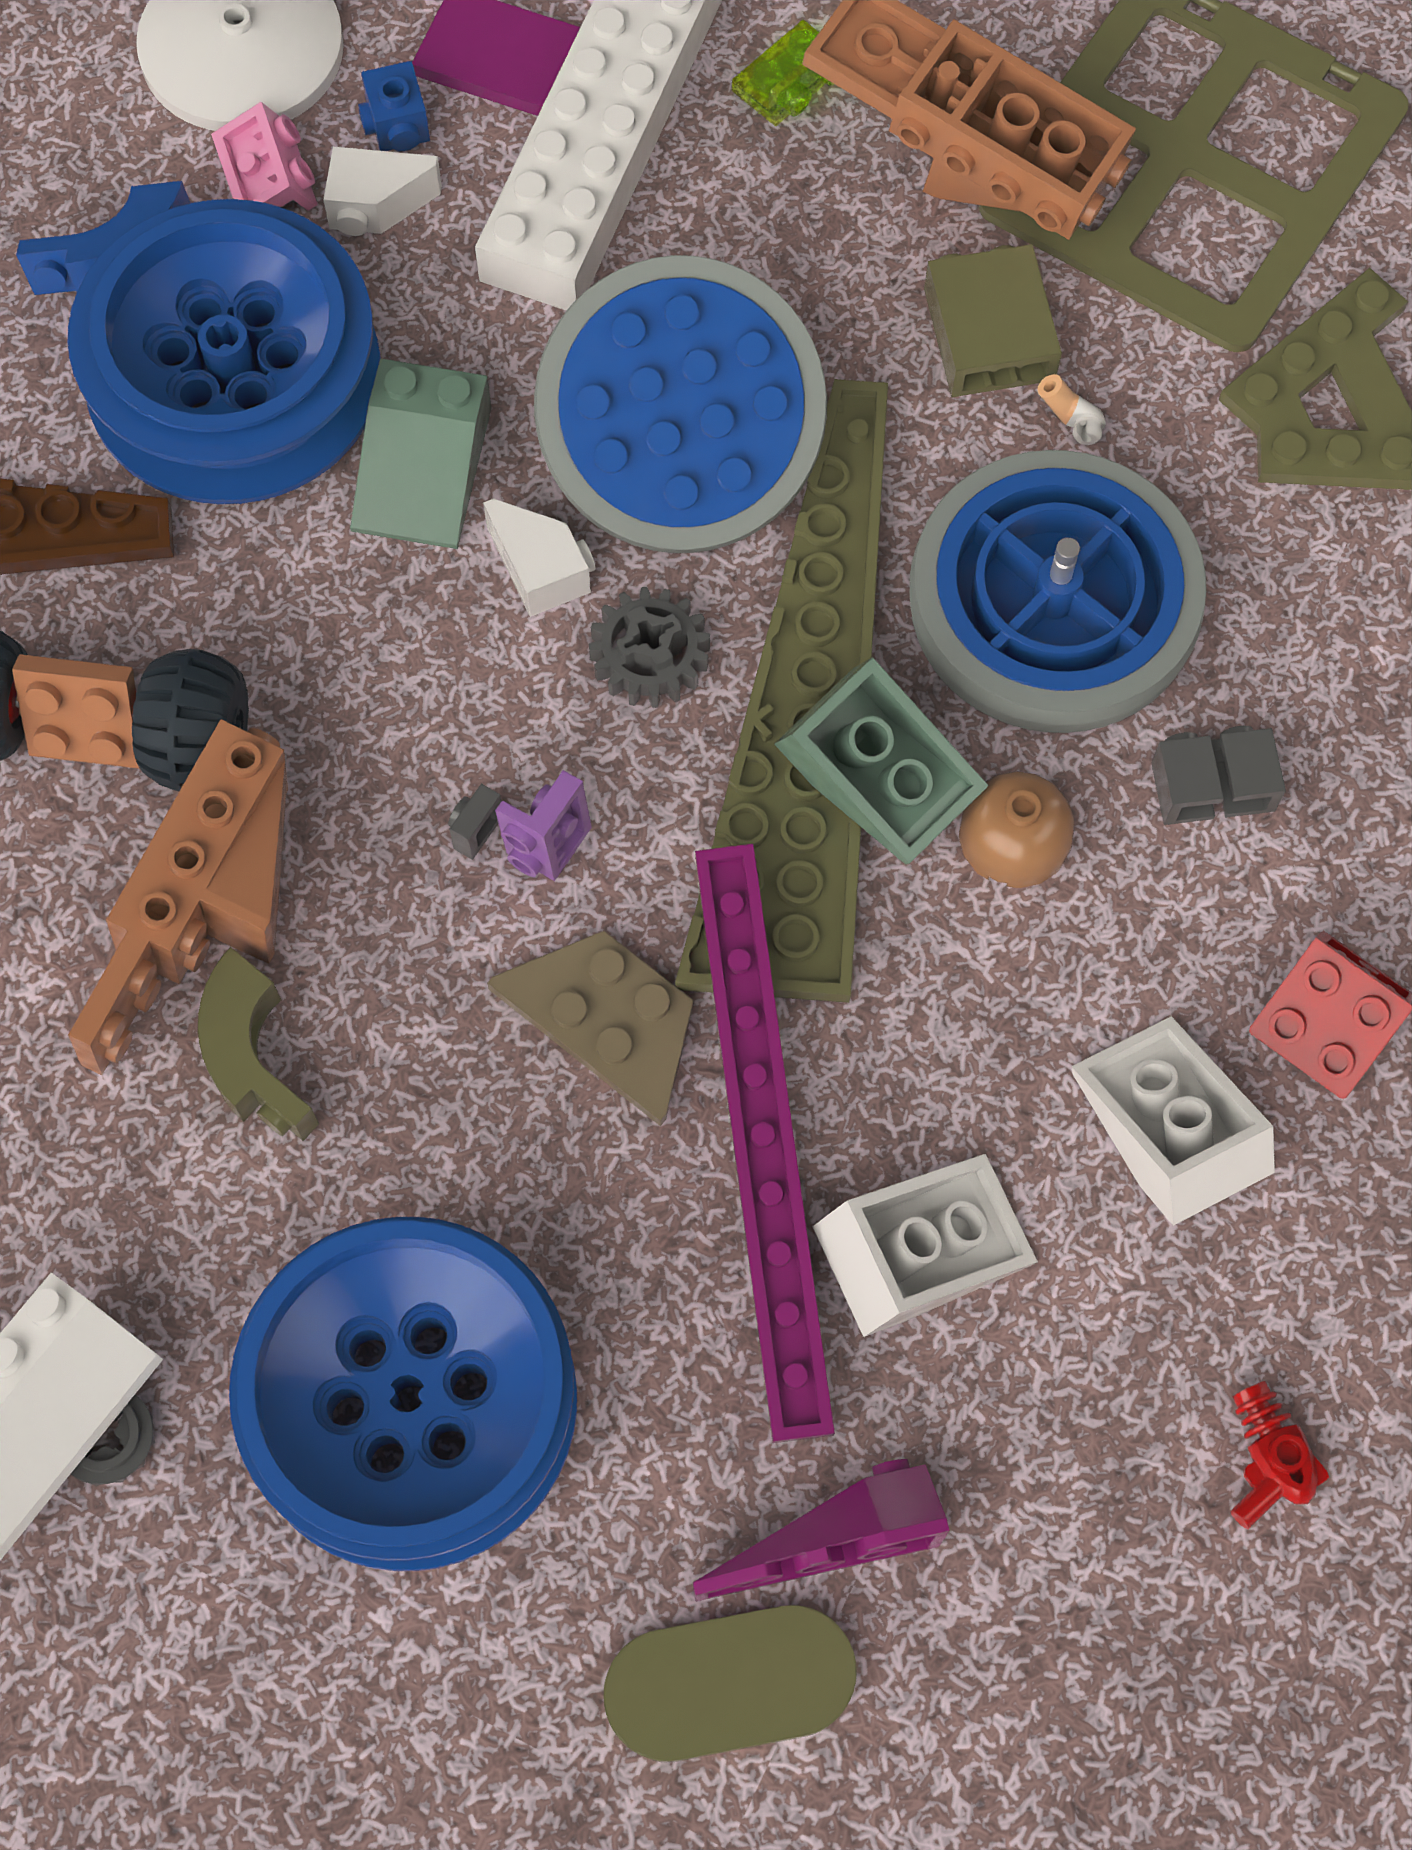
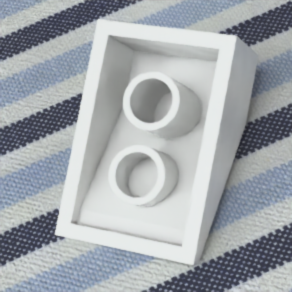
(1177, 1120)
(923, 1243)

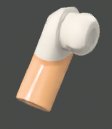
(1072, 410)

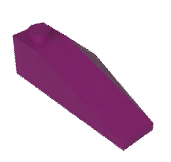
(865, 1523)

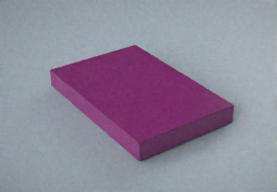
(495, 52)

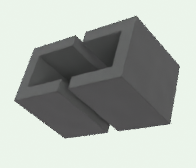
(1234, 770)

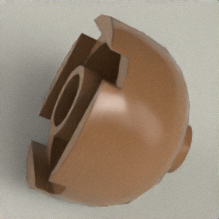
(1017, 830)

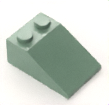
(420, 453)
(882, 761)

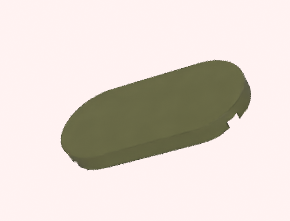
(729, 1683)

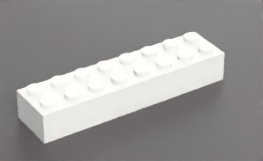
(590, 146)

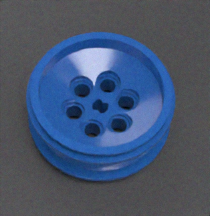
(389, 1286)

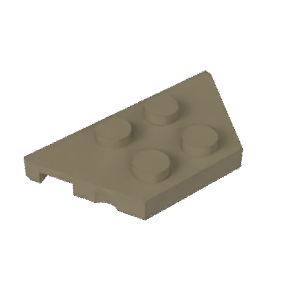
(607, 1015)

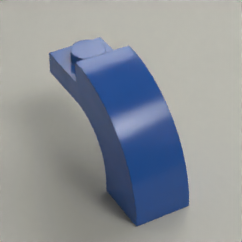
(63, 261)

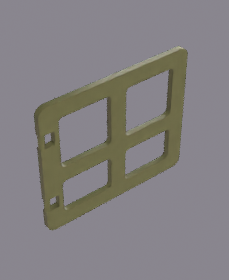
(1182, 149)

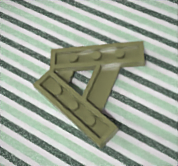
(1341, 343)

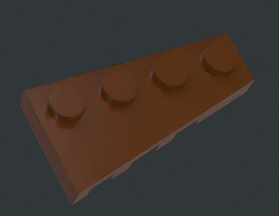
(76, 529)

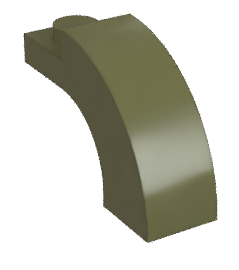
(228, 1033)

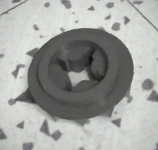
(113, 1466)

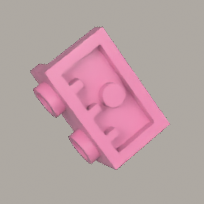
(264, 159)

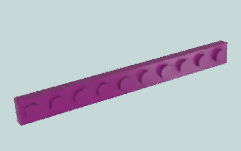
(764, 1146)

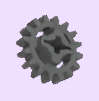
(633, 663)

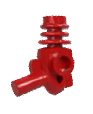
(1280, 1456)

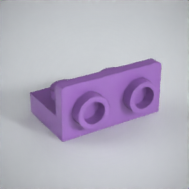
(551, 833)

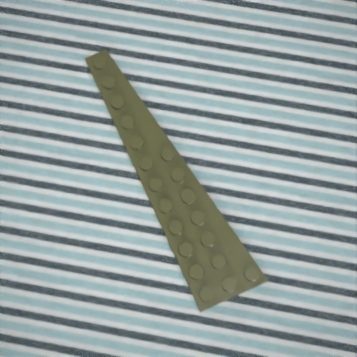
(814, 639)

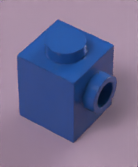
(394, 107)

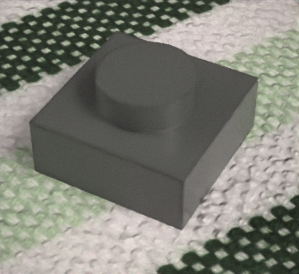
(474, 821)

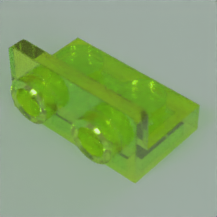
(777, 80)

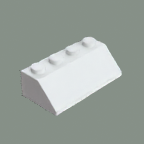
(60, 1388)

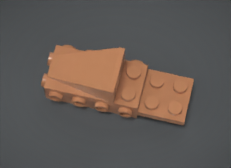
(984, 115)
(202, 875)

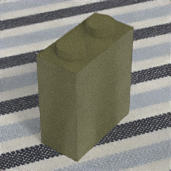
(991, 319)

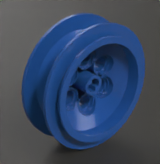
(193, 293)

